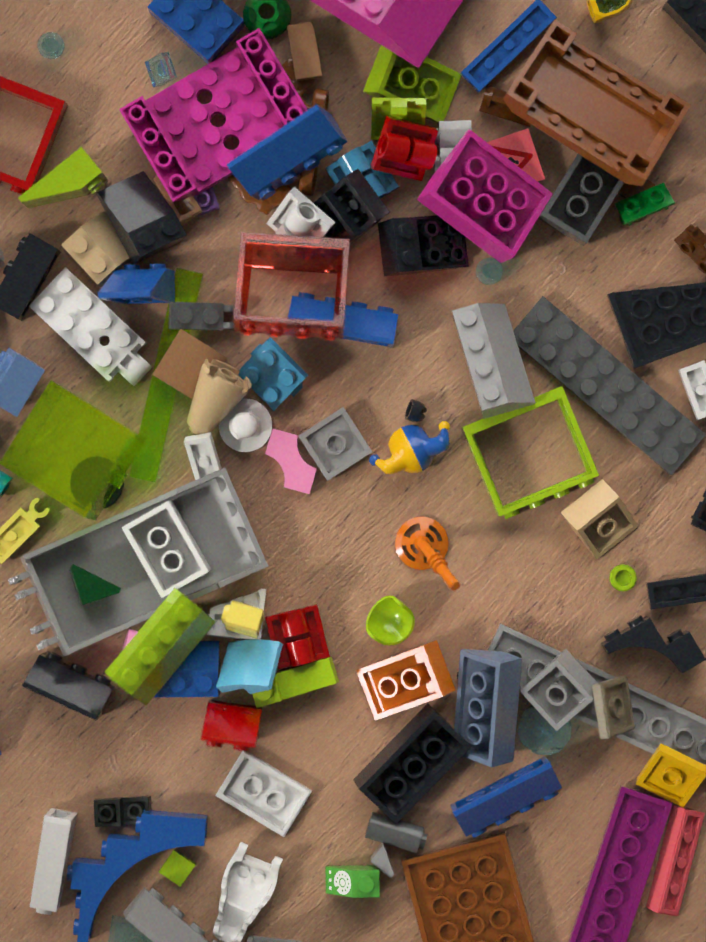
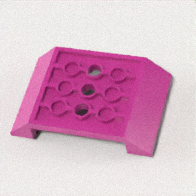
(178, 130)

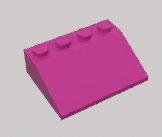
(485, 197)

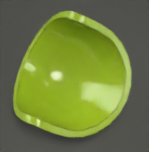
(390, 621)

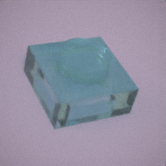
(160, 69)

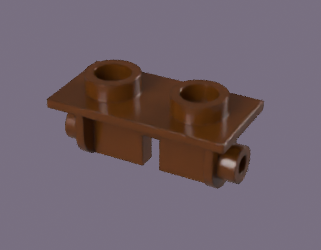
(495, 105)
(692, 243)

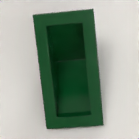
(91, 587)

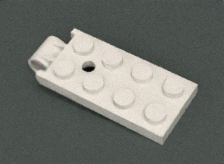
(84, 320)

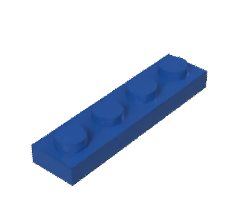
(508, 45)

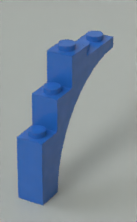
(157, 833)

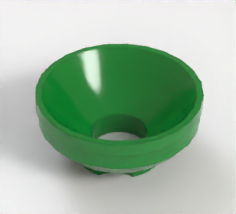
(270, 27)

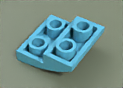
(249, 665)

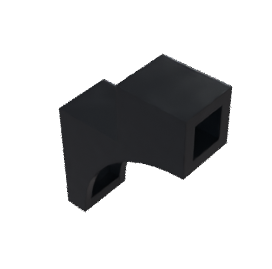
(642, 633)

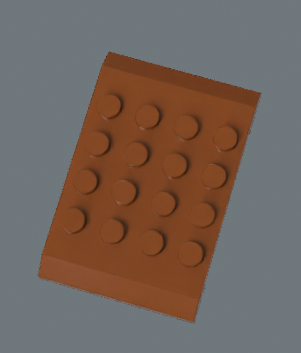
(594, 106)

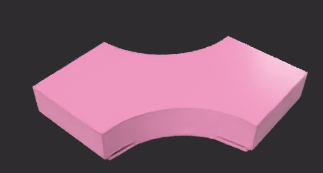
(284, 449)

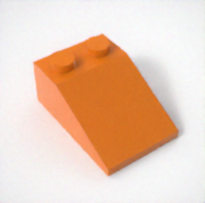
(406, 680)

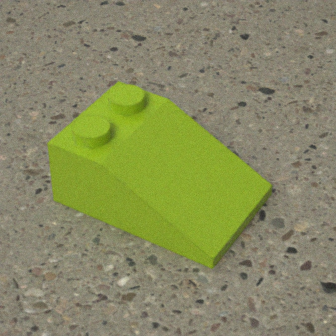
(398, 78)
(69, 180)

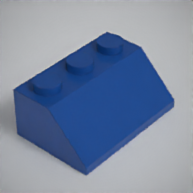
(196, 674)

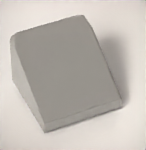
(382, 861)

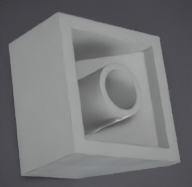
(560, 689)

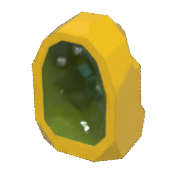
(605, 9)

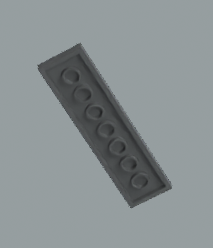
(607, 386)

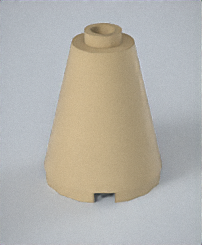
(215, 395)

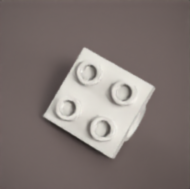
(299, 217)

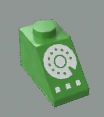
(353, 881)

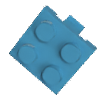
(273, 373)

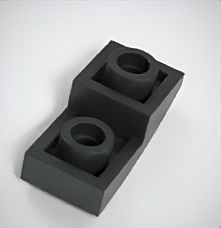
(120, 810)

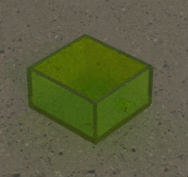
(73, 451)

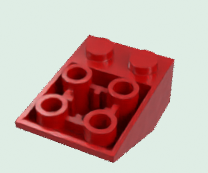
(231, 725)

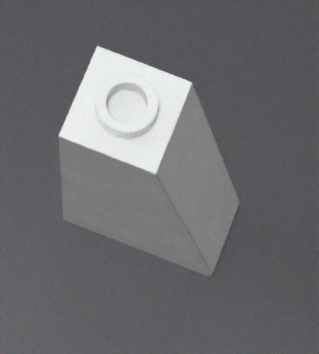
(52, 860)

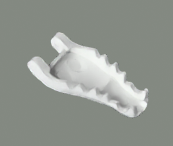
(244, 891)

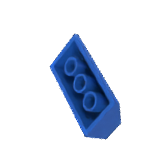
(288, 153)
(360, 323)
(506, 796)

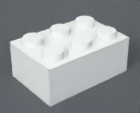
(166, 548)

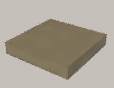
(613, 707)

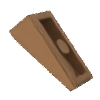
(304, 51)

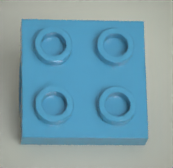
(361, 159)

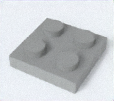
(335, 443)

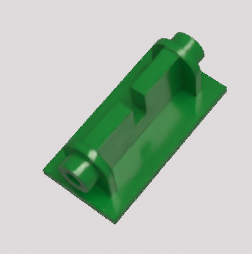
(644, 204)

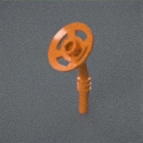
(426, 548)

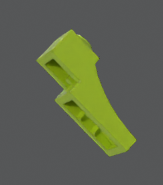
(298, 681)

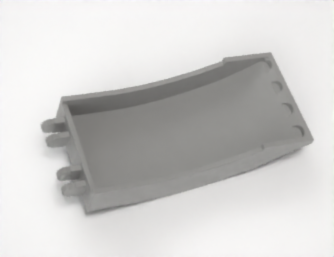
(213, 518)

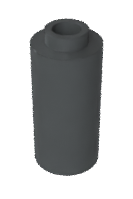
(400, 835)

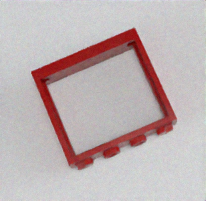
(58, 111)

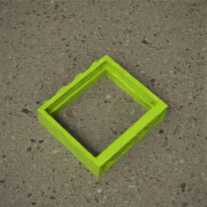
(559, 489)

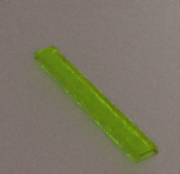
(160, 394)

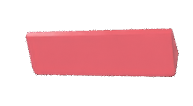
(675, 860)

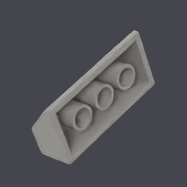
(493, 358)
(159, 921)

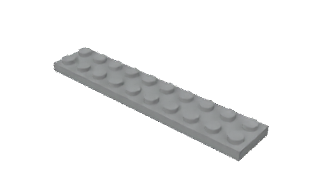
(654, 718)

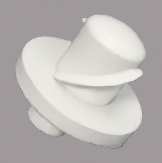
(246, 426)

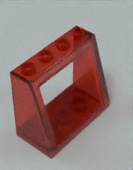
(291, 254)

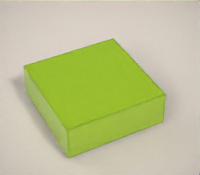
(177, 867)

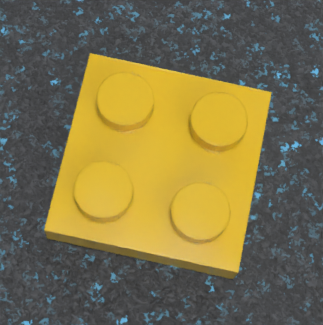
(671, 775)

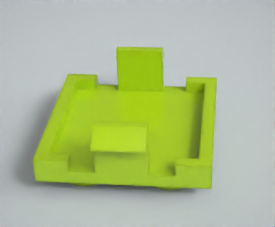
(402, 108)

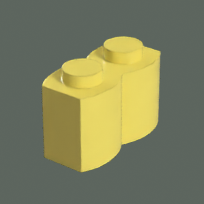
(243, 619)

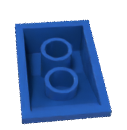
(140, 285)

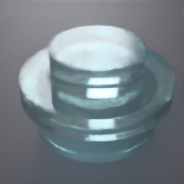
(51, 45)
(489, 271)

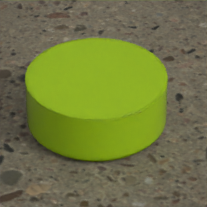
(622, 577)

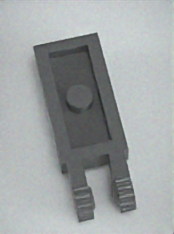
(199, 316)

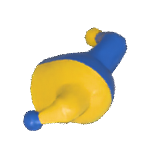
(412, 449)

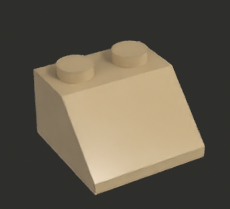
(97, 248)
(599, 519)

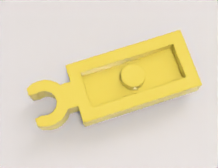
(19, 529)

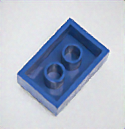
(200, 24)

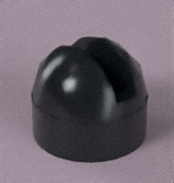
(415, 411)

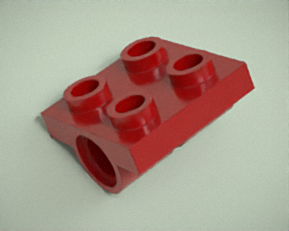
(405, 149)
(300, 634)

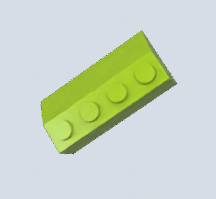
(160, 647)

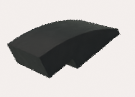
(352, 207)

